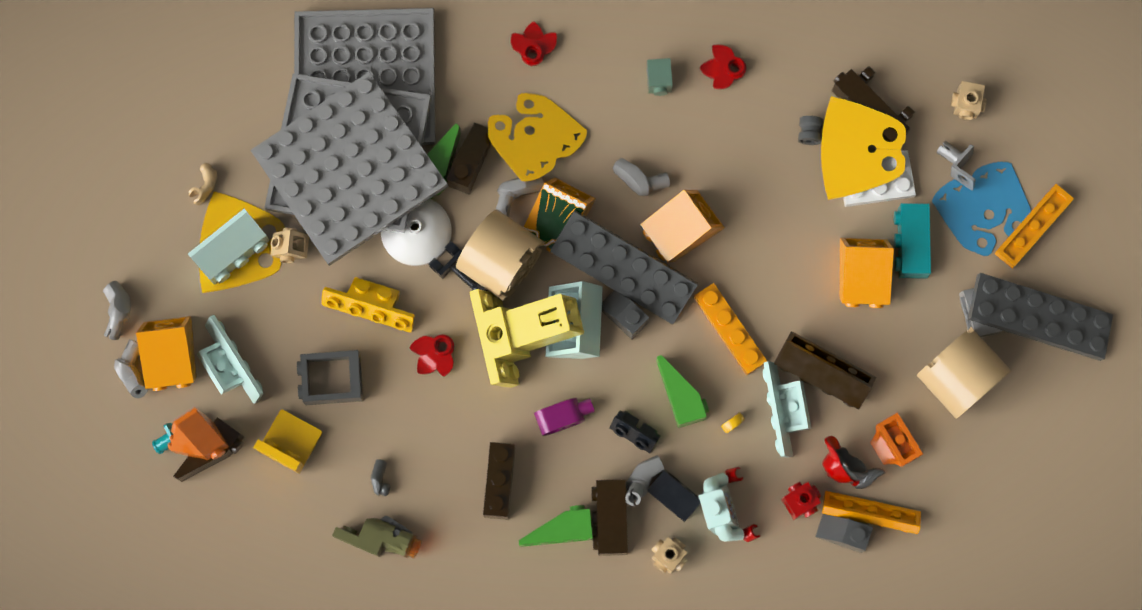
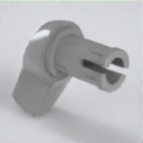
(637, 180)
(515, 188)
(118, 310)
(128, 372)
(640, 479)

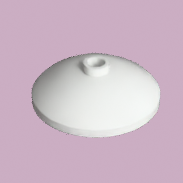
(424, 244)

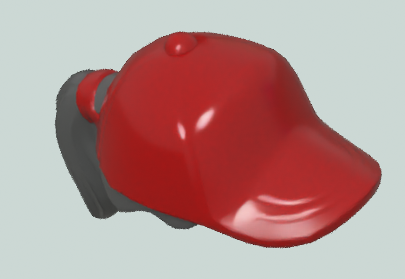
(847, 468)

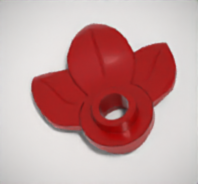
(533, 41)
(720, 67)
(431, 357)

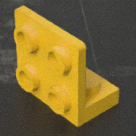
(289, 441)

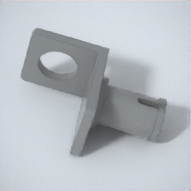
(958, 159)

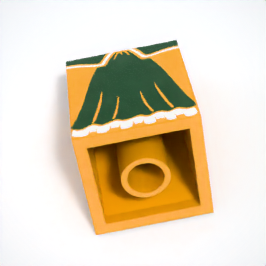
(554, 208)

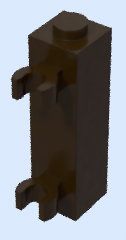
(855, 89)

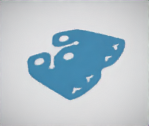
(968, 206)

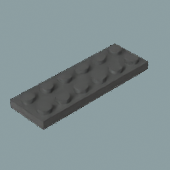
(623, 267)
(1040, 316)

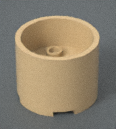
(499, 254)
(963, 372)

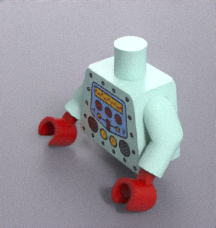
(720, 510)

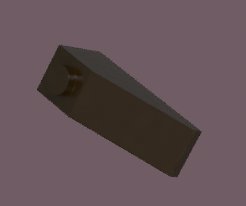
(469, 159)
(194, 465)

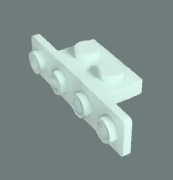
(225, 363)
(788, 408)

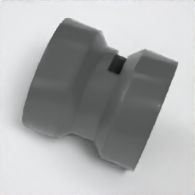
(810, 130)

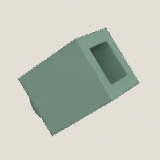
(659, 76)

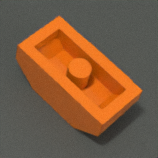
(894, 442)

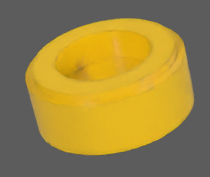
(733, 422)

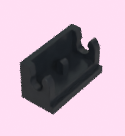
(674, 495)

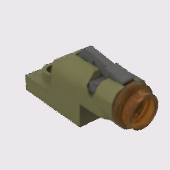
(381, 534)

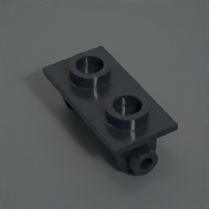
(625, 426)

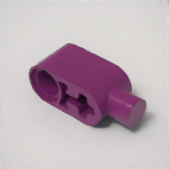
(563, 415)

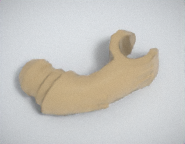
(210, 178)

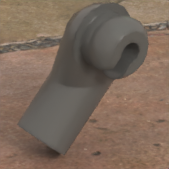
(377, 478)

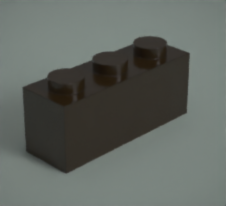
(499, 481)
(610, 517)

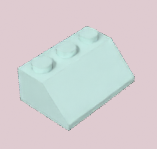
(229, 247)
(590, 307)

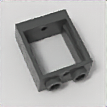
(356, 393)

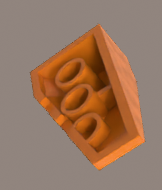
(197, 436)

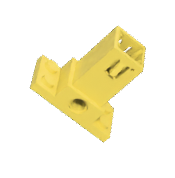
(512, 333)

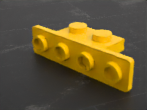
(371, 303)

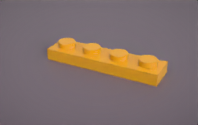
(1034, 226)
(730, 329)
(871, 512)

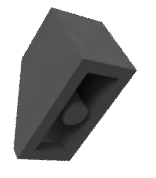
(624, 314)
(844, 532)

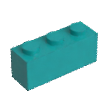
(913, 241)

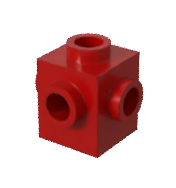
(796, 506)

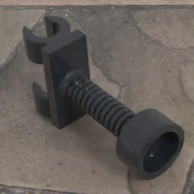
(442, 270)

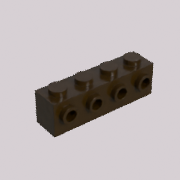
(825, 370)

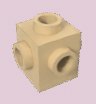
(968, 100)
(289, 245)
(665, 564)

